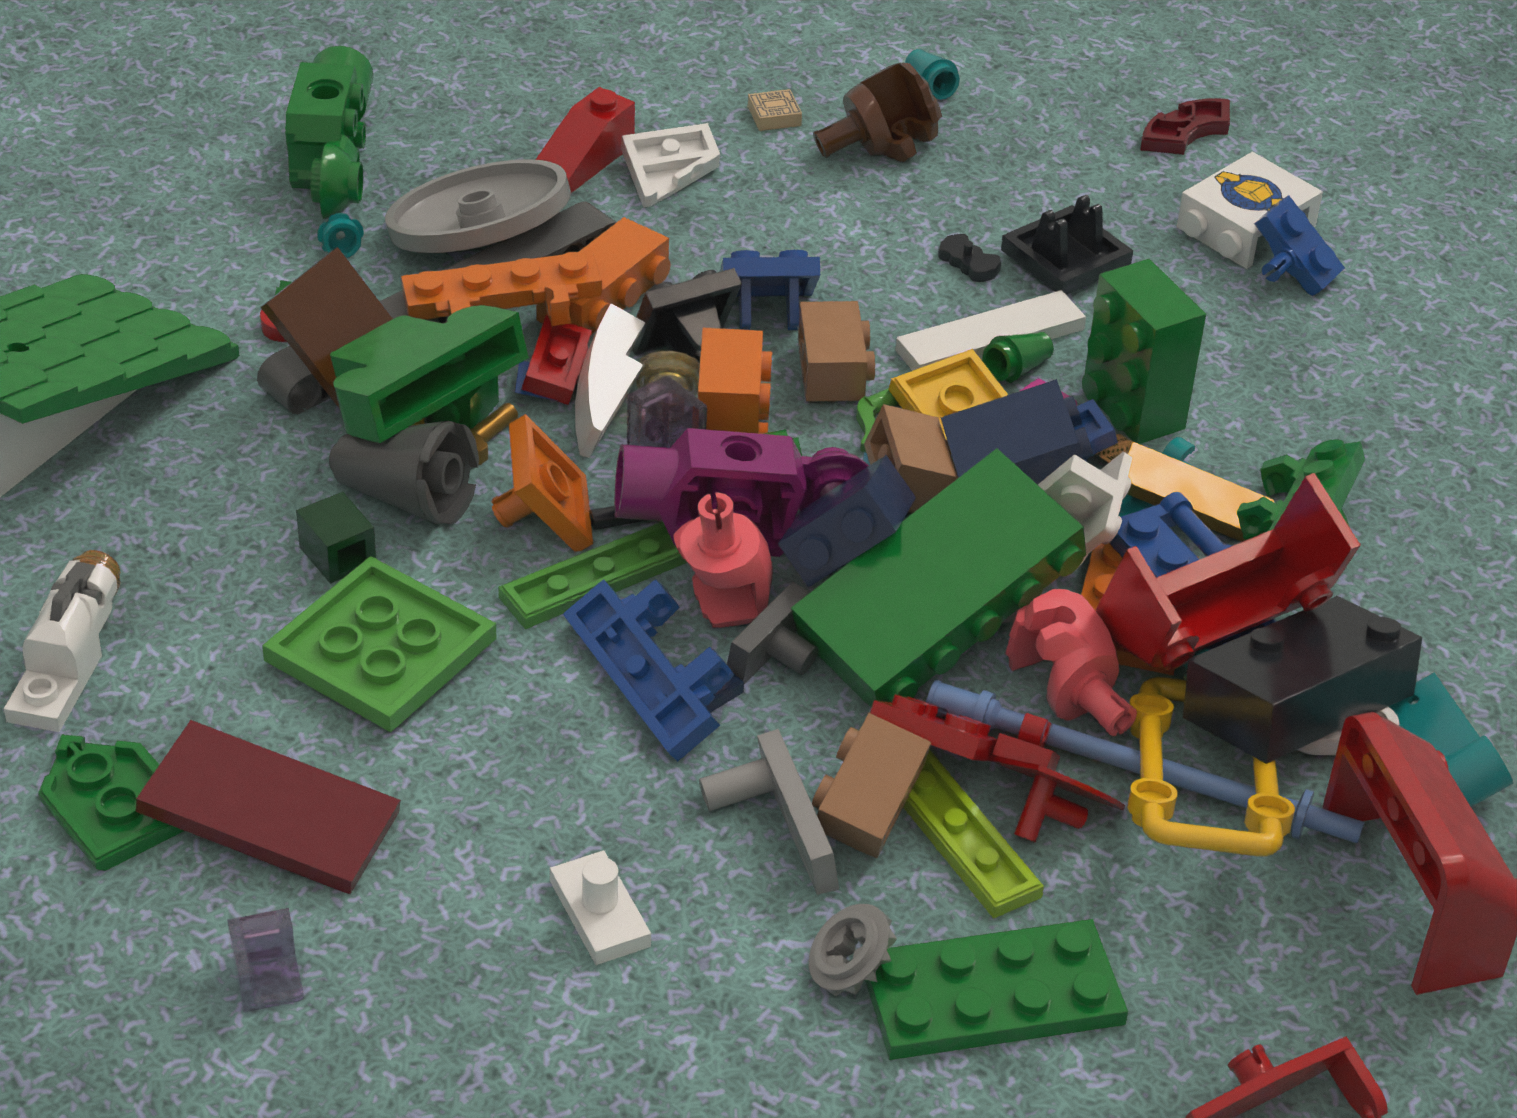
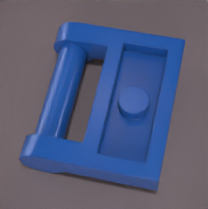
(1158, 544)

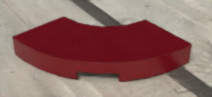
(1181, 127)

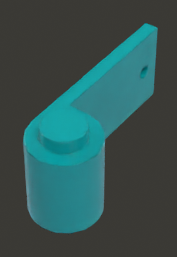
(1441, 722)

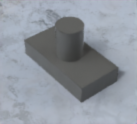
(773, 636)

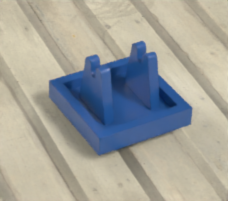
(788, 275)

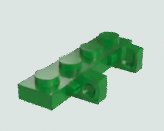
(1332, 463)

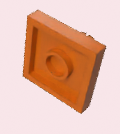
(545, 484)

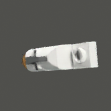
(64, 642)

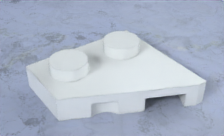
(669, 160)

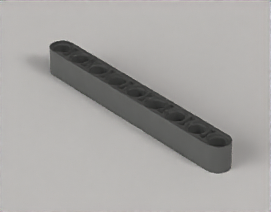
(296, 388)

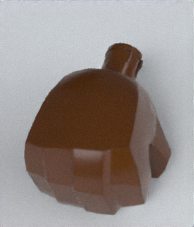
(885, 115)

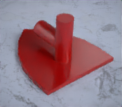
(1043, 802)

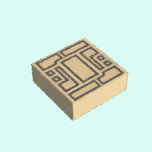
(774, 110)

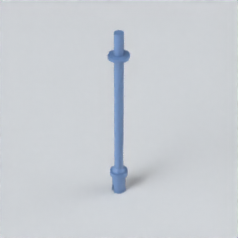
(989, 710)

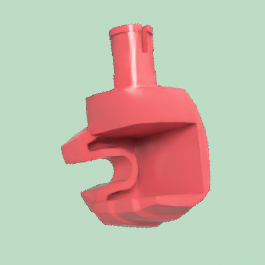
(728, 563)
(1084, 658)

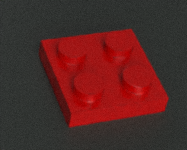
(954, 734)

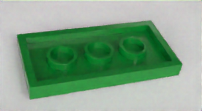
(995, 989)

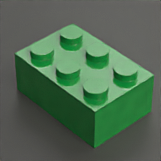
(1143, 351)

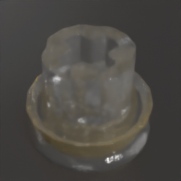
(677, 365)

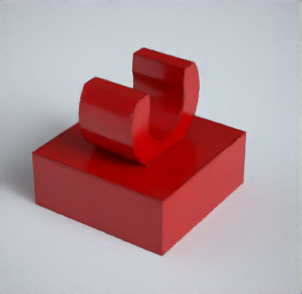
(1030, 743)

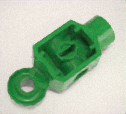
(326, 127)

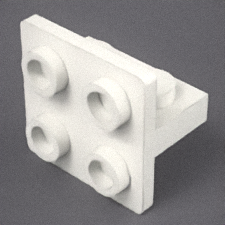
(1092, 495)

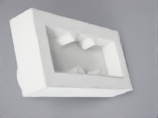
(600, 907)

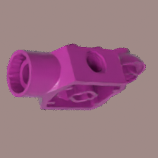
(757, 471)

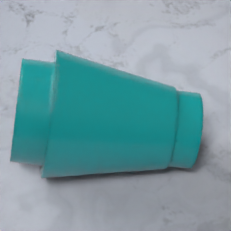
(936, 71)

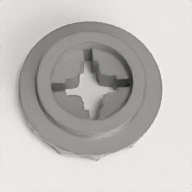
(838, 940)

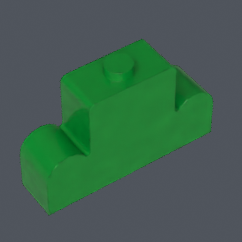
(421, 366)

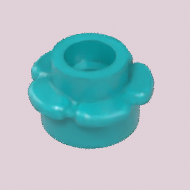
(341, 222)

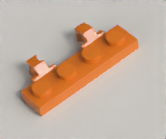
(505, 285)

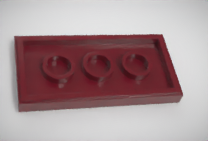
(268, 806)

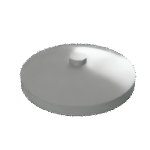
(478, 206)

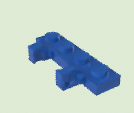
(664, 696)

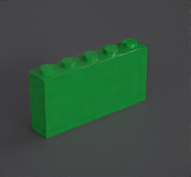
(940, 581)

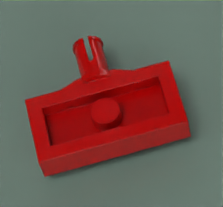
(557, 361)

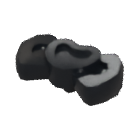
(969, 258)

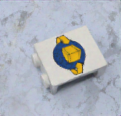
(1229, 202)

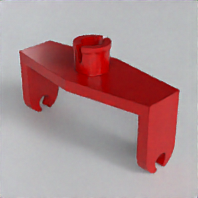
(1263, 1081)

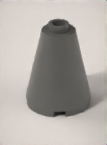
(413, 469)

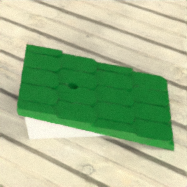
(80, 353)

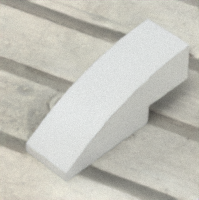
(606, 377)

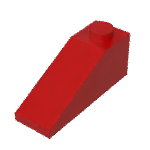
(590, 135)

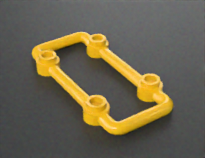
(1154, 800)

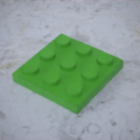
(380, 643)

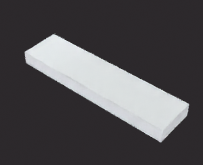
(1047, 313)

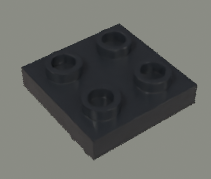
(1067, 247)
(680, 311)

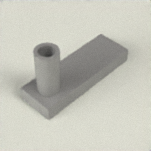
(778, 774)

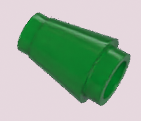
(1016, 354)

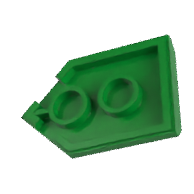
(95, 797)

